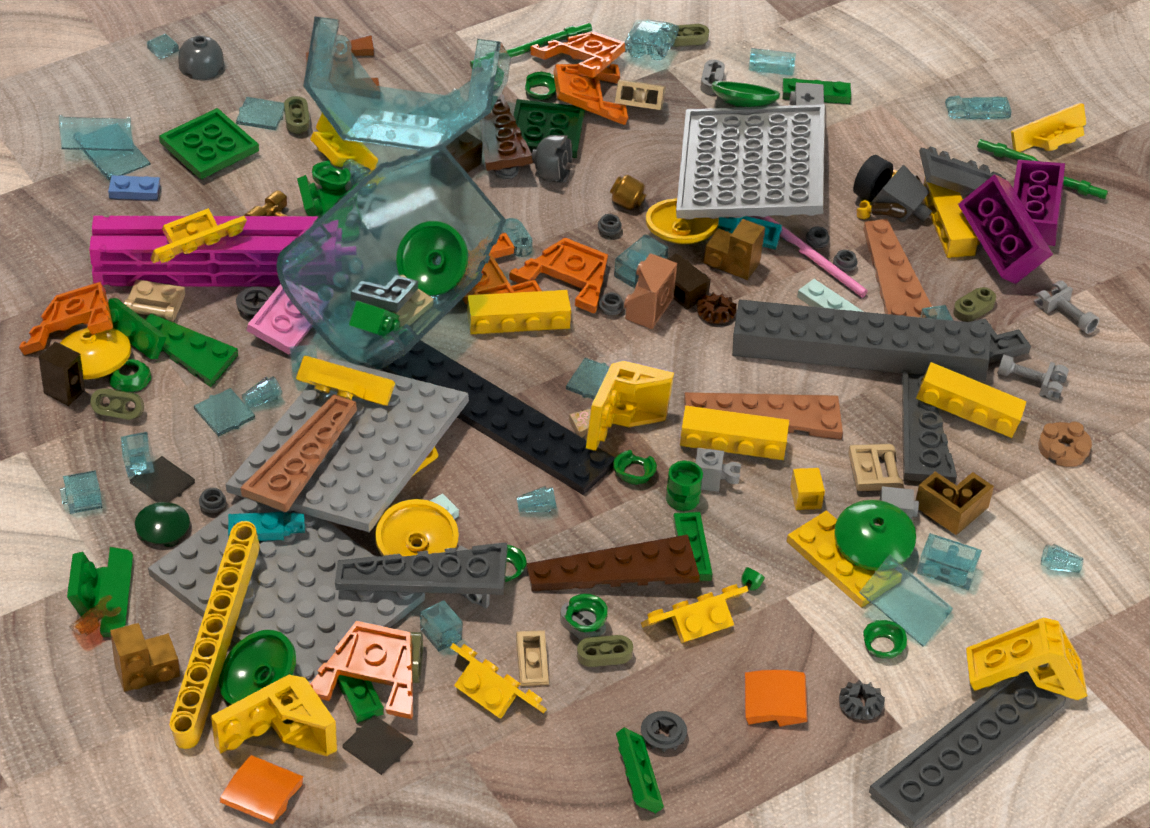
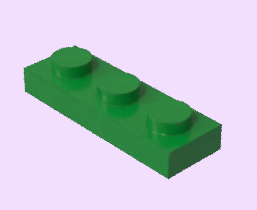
(833, 91)
(138, 330)
(691, 524)
(360, 698)
(639, 770)

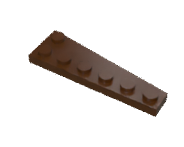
(503, 139)
(642, 563)

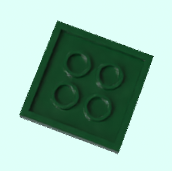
(546, 119)

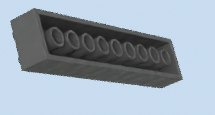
(860, 339)

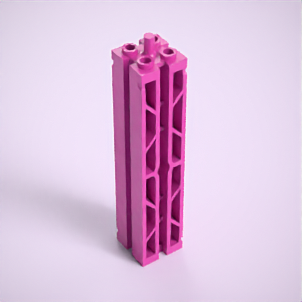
(124, 247)

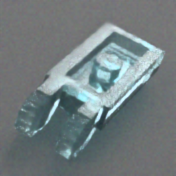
(978, 107)

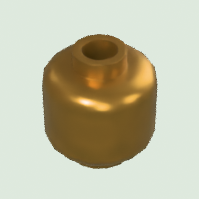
(628, 192)

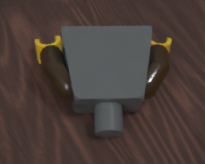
(898, 198)

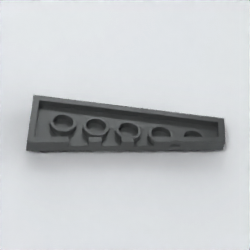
(923, 436)
(452, 571)

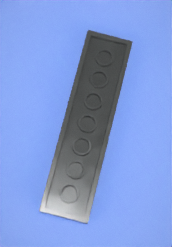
(965, 748)

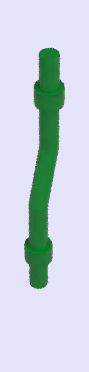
(562, 35)
(1000, 150)

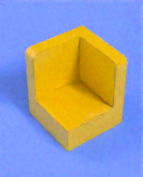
(807, 488)

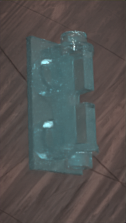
(772, 61)

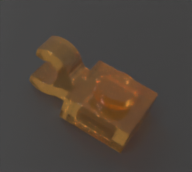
(89, 621)

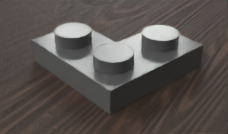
(388, 297)
(1008, 343)

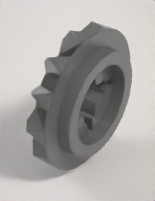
(247, 297)
(854, 707)
(667, 722)

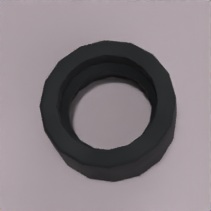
(872, 177)

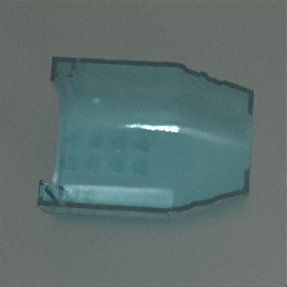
(361, 240)

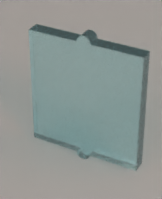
(260, 113)
(588, 378)
(224, 412)

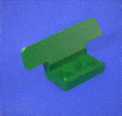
(318, 200)
(91, 584)

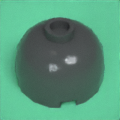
(200, 57)
(552, 158)

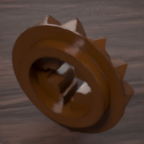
(722, 314)

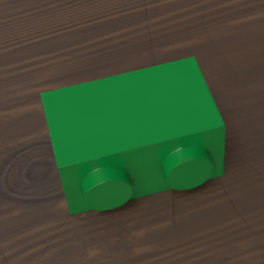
(374, 319)

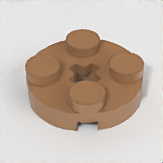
(1071, 433)

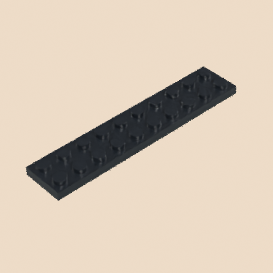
(509, 419)

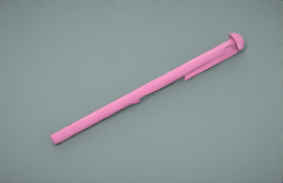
(819, 259)

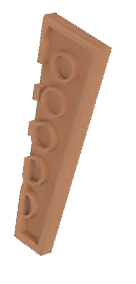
(896, 277)
(808, 413)
(292, 466)

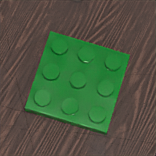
(209, 143)

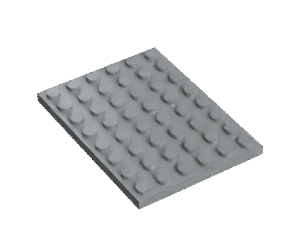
(752, 162)
(372, 453)
(288, 587)

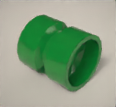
(684, 485)

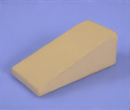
(532, 658)

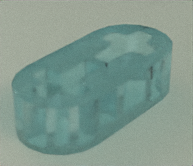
(521, 235)

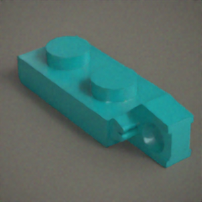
(771, 233)
(270, 525)

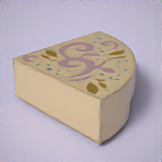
(580, 422)

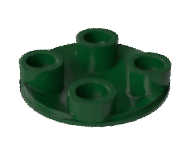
(162, 523)

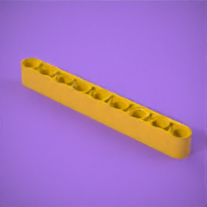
(236, 571)

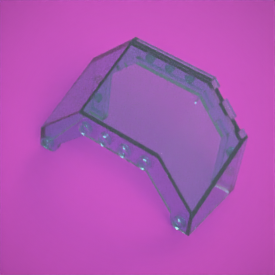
(373, 112)

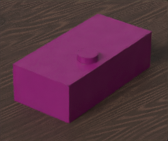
(1040, 191)
(1005, 229)

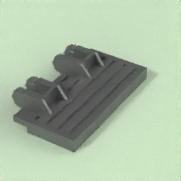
(954, 173)

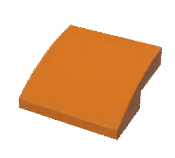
(775, 696)
(261, 789)

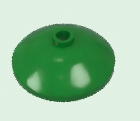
(745, 94)
(422, 247)
(871, 544)
(256, 664)

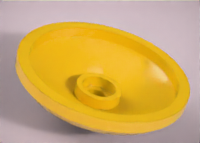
(664, 224)
(99, 352)
(416, 523)

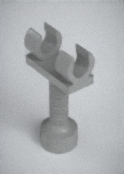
(1060, 298)
(1008, 366)

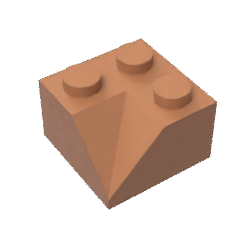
(652, 292)

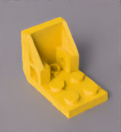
(629, 398)
(1026, 650)
(287, 698)

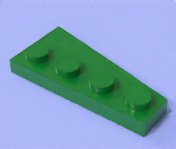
(194, 350)

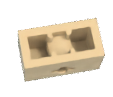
(640, 94)

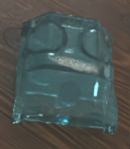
(651, 38)

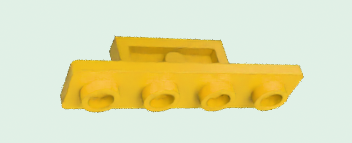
(1051, 130)
(339, 150)
(193, 231)
(345, 381)
(700, 618)
(488, 688)

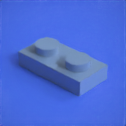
(134, 187)

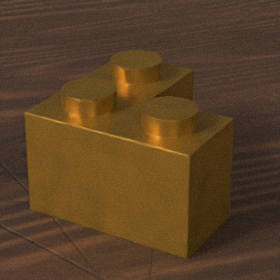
(736, 251)
(952, 504)
(141, 660)

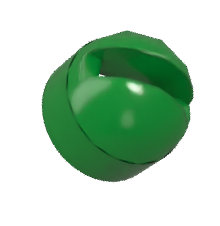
(752, 577)

